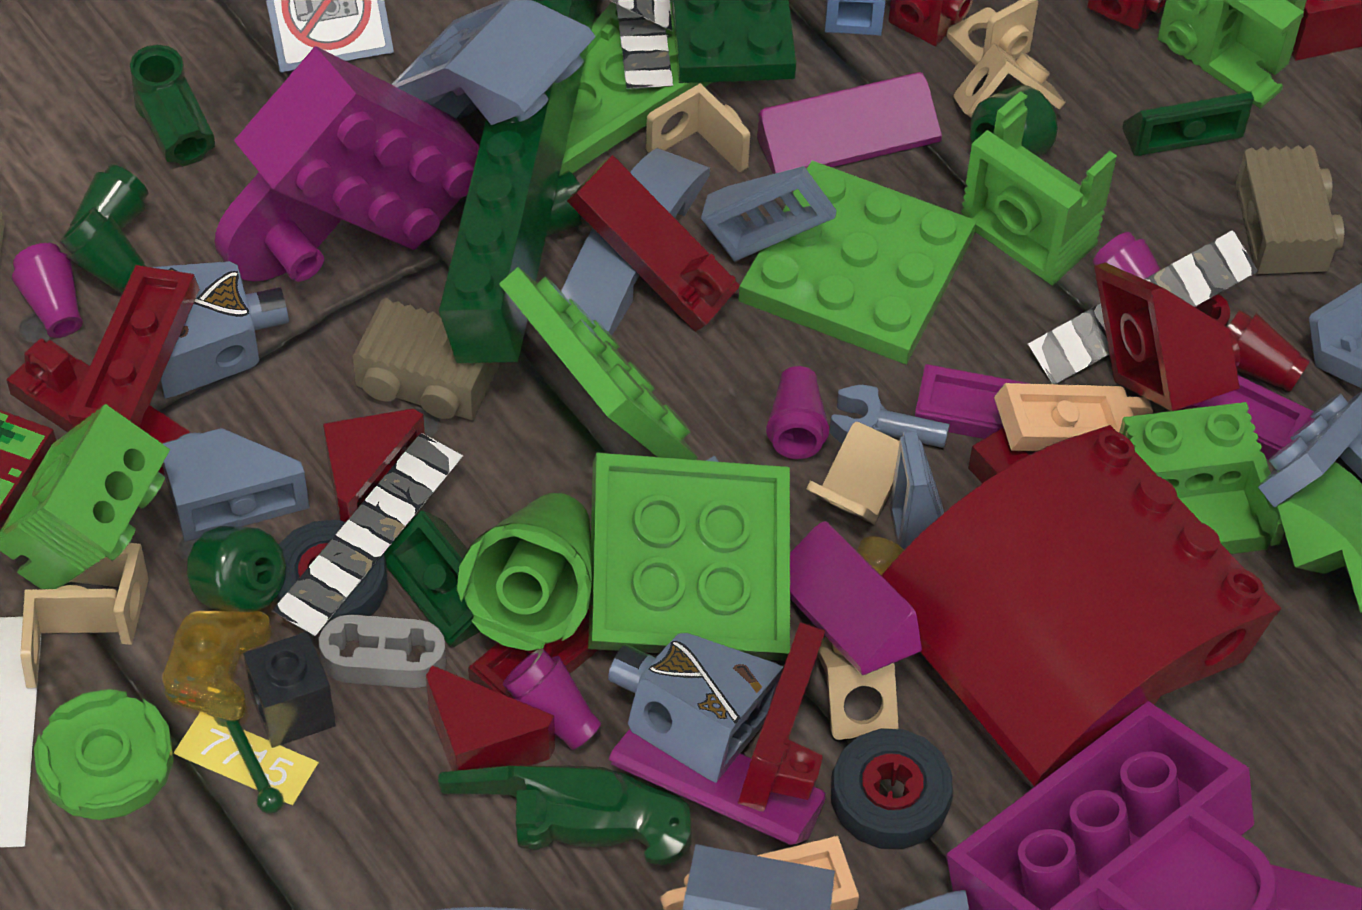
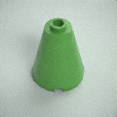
(530, 574)

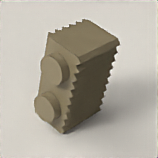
(1288, 210)
(412, 360)

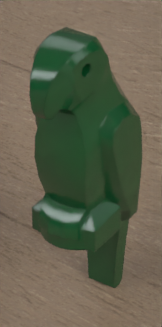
(583, 807)

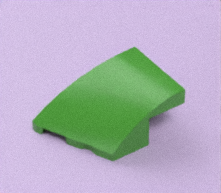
(1326, 525)

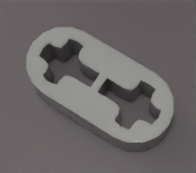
(381, 650)

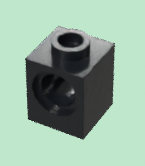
(289, 689)

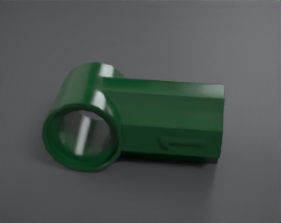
(169, 105)

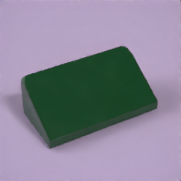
(1188, 124)
(427, 565)

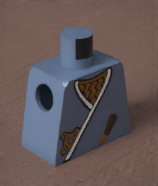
(219, 328)
(697, 699)

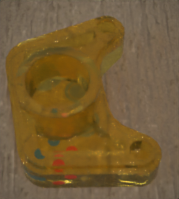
(206, 657)

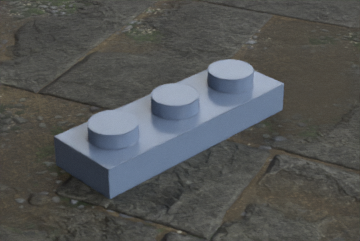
(1313, 448)

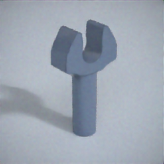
(865, 401)

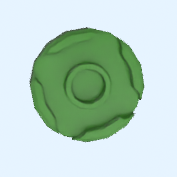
(104, 755)

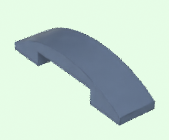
(600, 277)

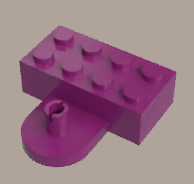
(338, 150)
(1124, 825)

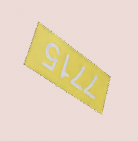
(214, 749)

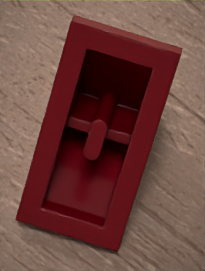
(364, 452)
(485, 726)

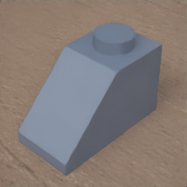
(230, 482)

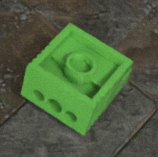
(1235, 40)
(1030, 205)
(1214, 468)
(83, 499)

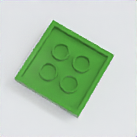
(866, 272)
(598, 366)
(689, 554)

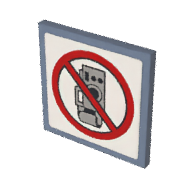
(338, 26)

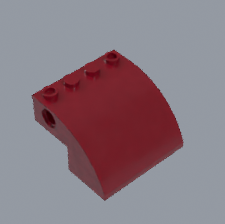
(1075, 597)

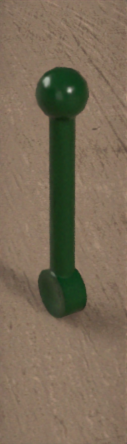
(269, 798)

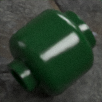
(1040, 122)
(236, 569)

